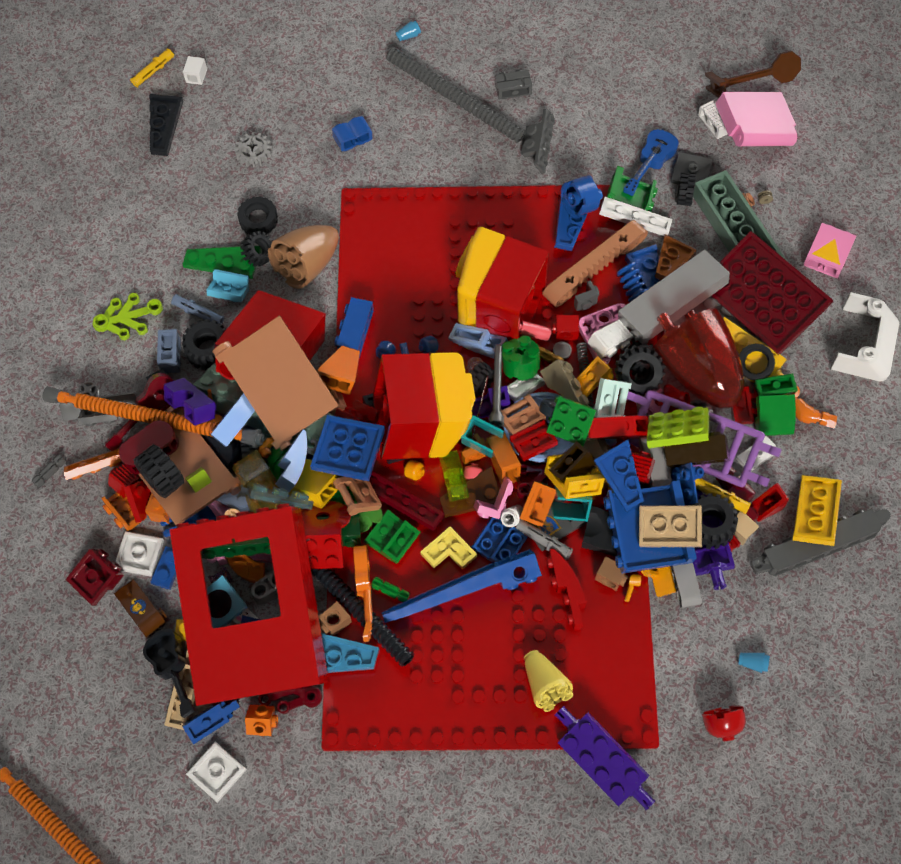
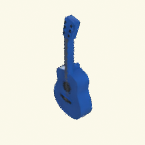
(658, 148)

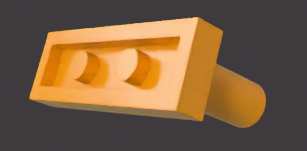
(591, 375)

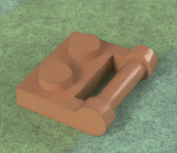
(524, 418)
(363, 493)

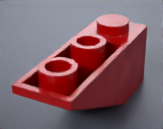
(619, 427)

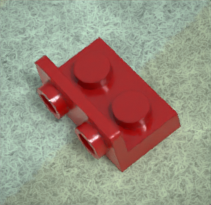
(359, 412)

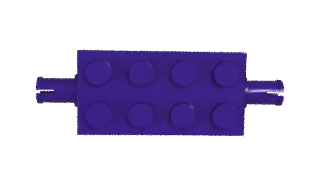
(713, 560)
(603, 759)

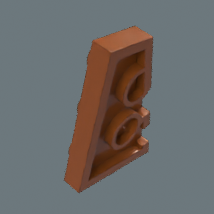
(672, 256)

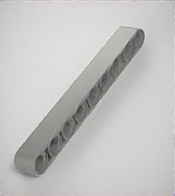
(683, 575)

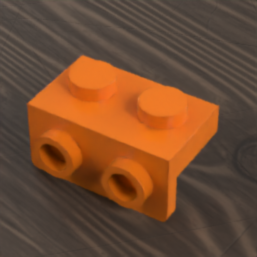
(121, 510)

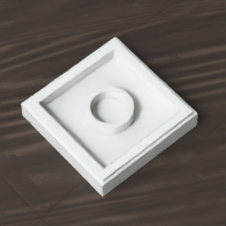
(139, 553)
(216, 772)

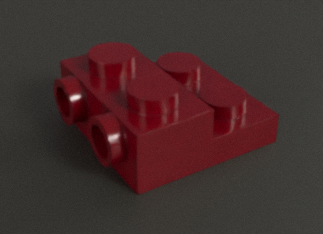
(95, 575)

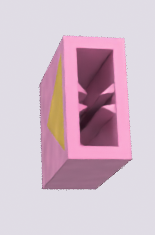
(829, 250)

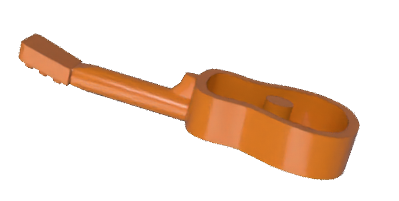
(363, 586)

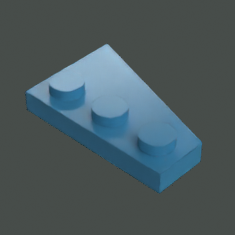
(348, 655)

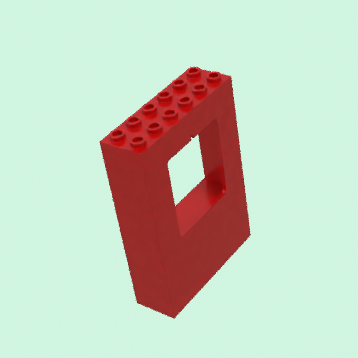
(261, 653)

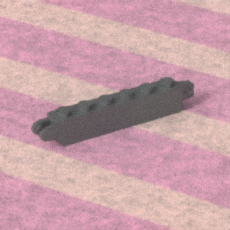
(794, 554)

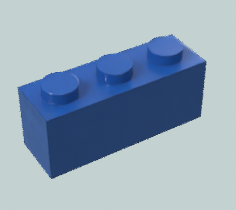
(355, 325)

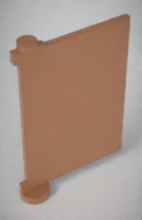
(277, 381)
(191, 455)

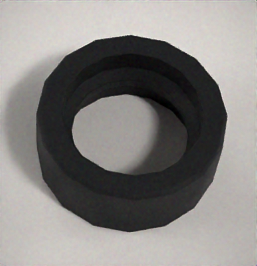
(770, 357)

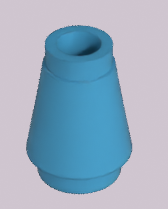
(409, 31)
(755, 661)

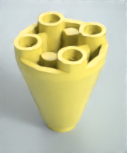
(546, 681)

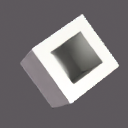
(195, 70)

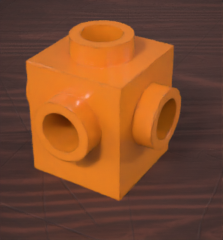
(260, 720)

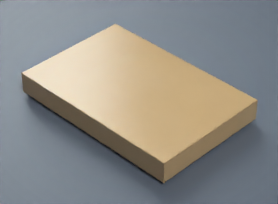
(670, 526)

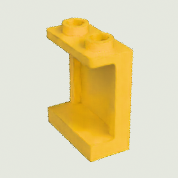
(575, 486)

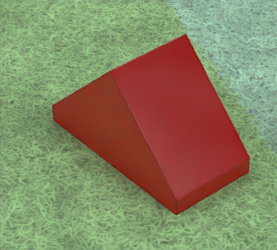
(770, 502)

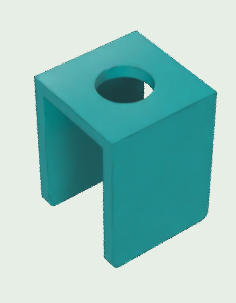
(485, 426)
(571, 511)

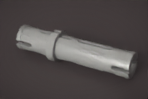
(544, 539)

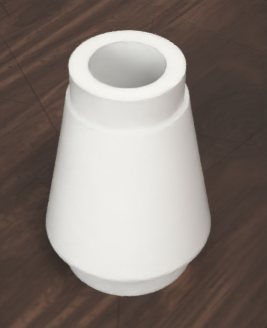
(511, 516)

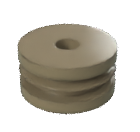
(765, 197)

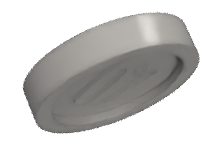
(562, 349)

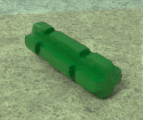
(390, 589)

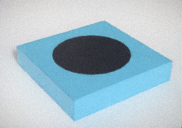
(224, 602)

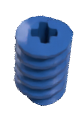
(631, 281)

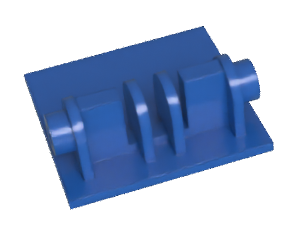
(687, 475)

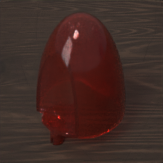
(703, 357)

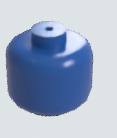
(428, 344)
(385, 347)

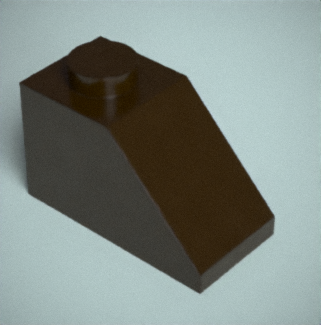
(573, 463)

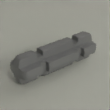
(49, 470)

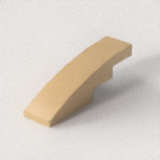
(173, 716)

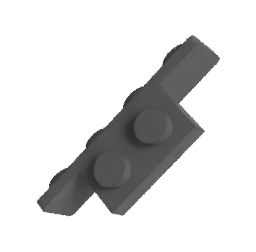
(538, 140)
(91, 418)

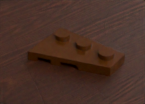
(479, 488)

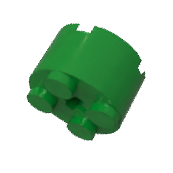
(520, 358)

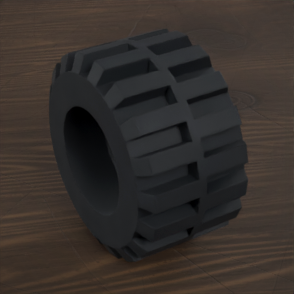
(196, 336)
(635, 354)
(159, 471)
(725, 512)

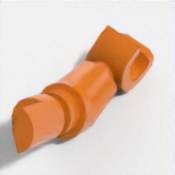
(808, 414)

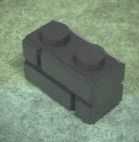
(513, 84)

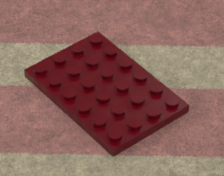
(769, 294)

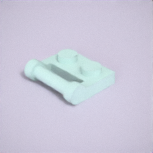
(607, 398)

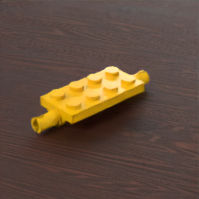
(755, 361)

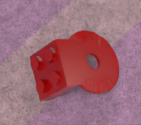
(325, 535)

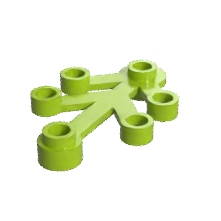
(125, 317)

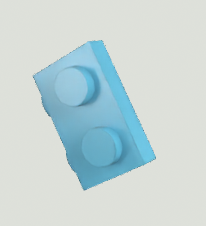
(228, 286)

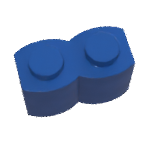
(352, 133)

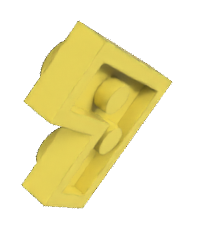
(451, 545)

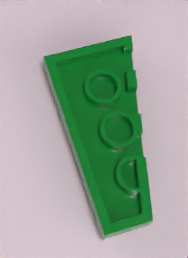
(223, 259)

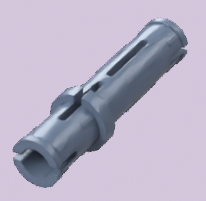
(180, 302)

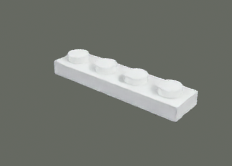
(626, 213)

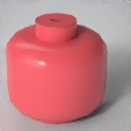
(472, 471)

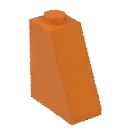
(340, 370)
(504, 458)

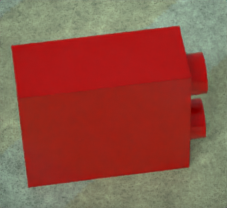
(303, 322)

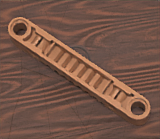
(618, 244)

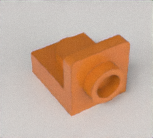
(470, 455)

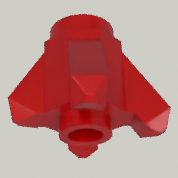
(673, 392)

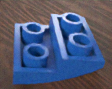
(498, 541)

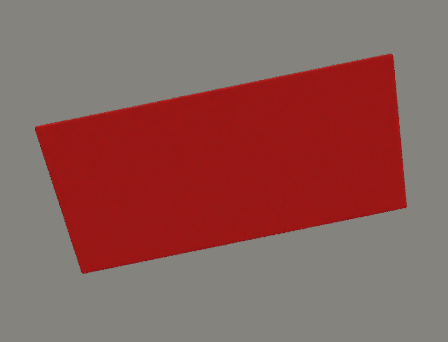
(469, 653)

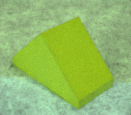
(198, 479)

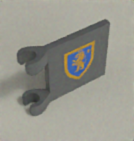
(557, 527)

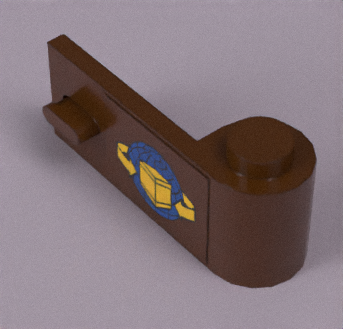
(140, 608)

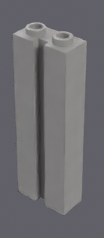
(675, 295)

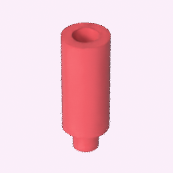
(534, 330)

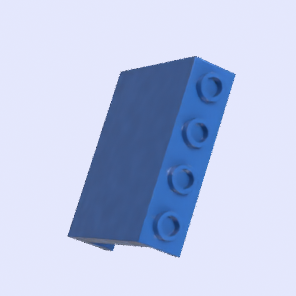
(626, 532)

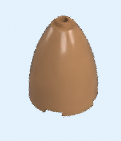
(303, 253)

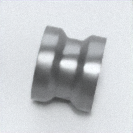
(89, 388)

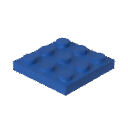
(347, 448)

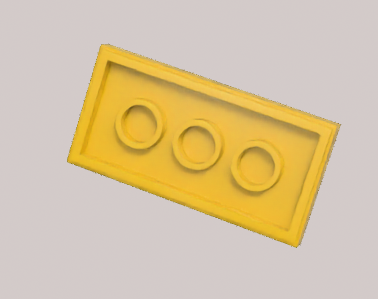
(817, 510)

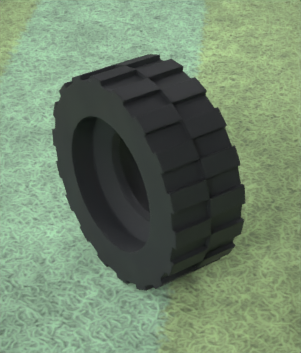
(251, 205)

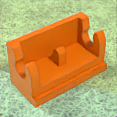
(538, 504)

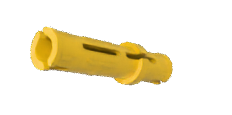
(151, 68)
(707, 487)

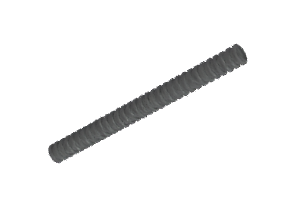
(455, 94)

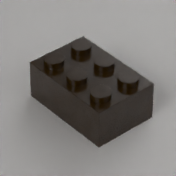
(699, 453)

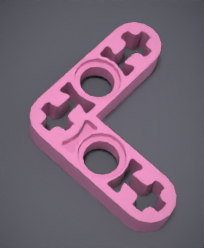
(596, 324)

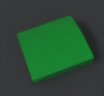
(776, 414)
(392, 537)

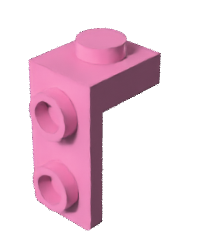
(486, 509)

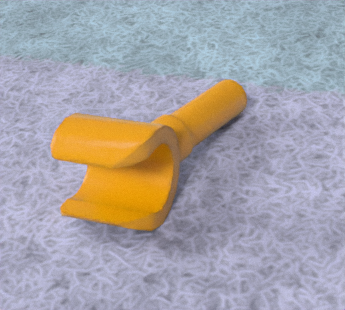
(634, 580)

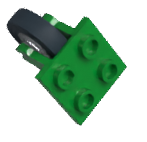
(568, 419)

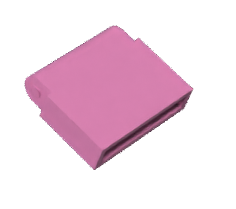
(757, 118)

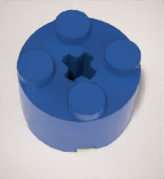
(581, 196)

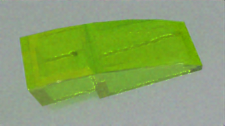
(454, 476)

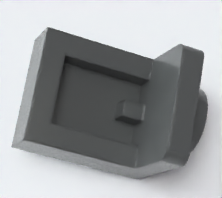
(588, 298)

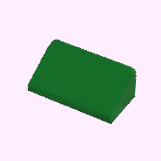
(775, 385)

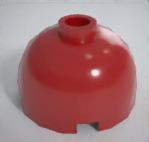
(725, 722)

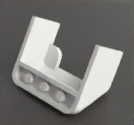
(877, 361)

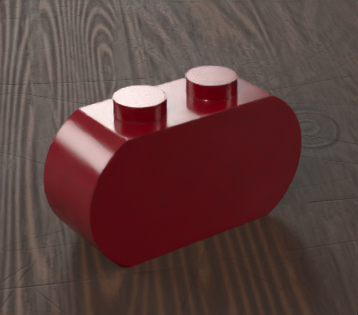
(156, 433)

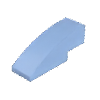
(476, 339)
(233, 421)
(293, 462)

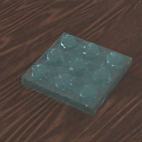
(279, 496)

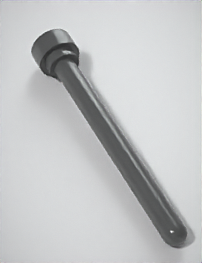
(496, 417)

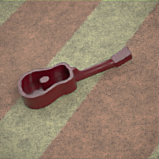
(151, 397)

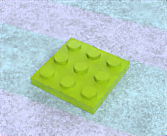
(678, 427)

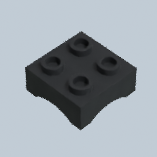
(597, 533)

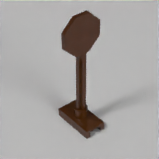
(783, 69)

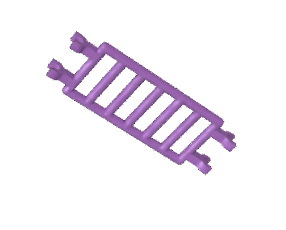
(722, 423)

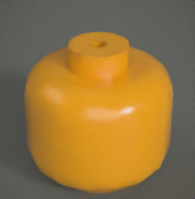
(414, 470)

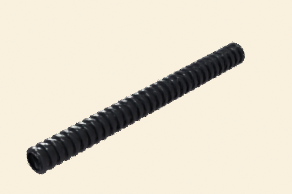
(356, 607)

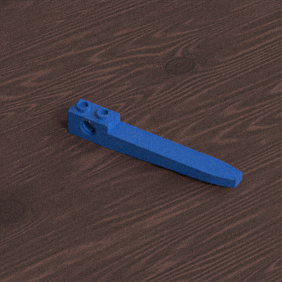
(491, 574)

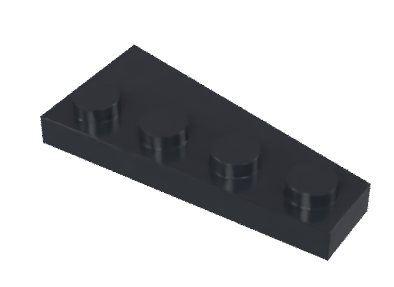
(163, 122)

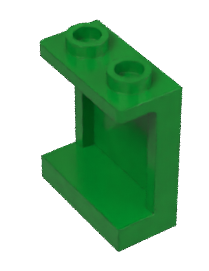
(642, 197)

